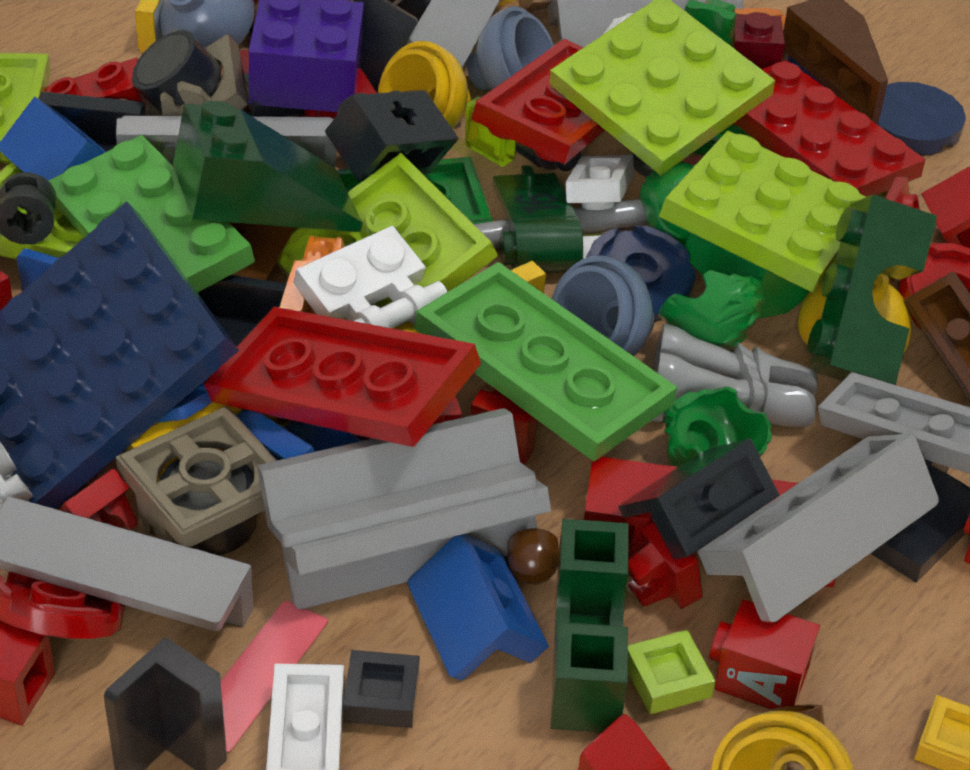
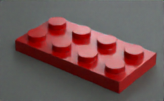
(535, 113)
(828, 134)
(344, 375)

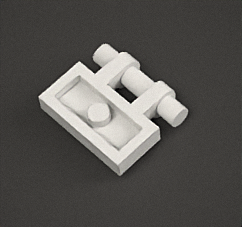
(364, 274)

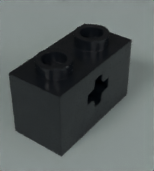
(383, 125)

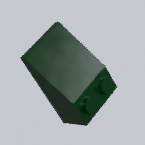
(253, 175)

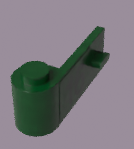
(540, 222)

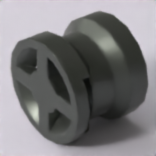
(33, 195)

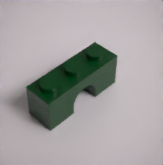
(852, 335)
(588, 627)

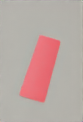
(250, 679)

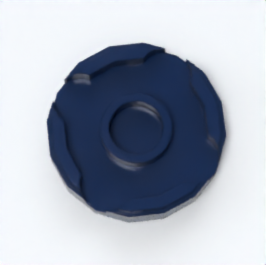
(922, 116)
(656, 258)

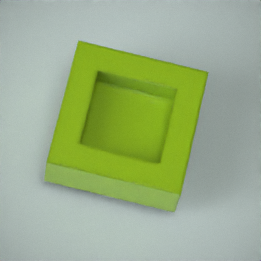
(669, 672)

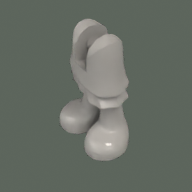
(761, 380)

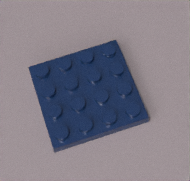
(99, 355)

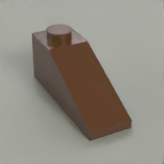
(838, 51)

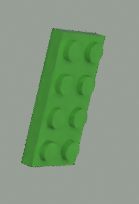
(149, 183)
(549, 360)

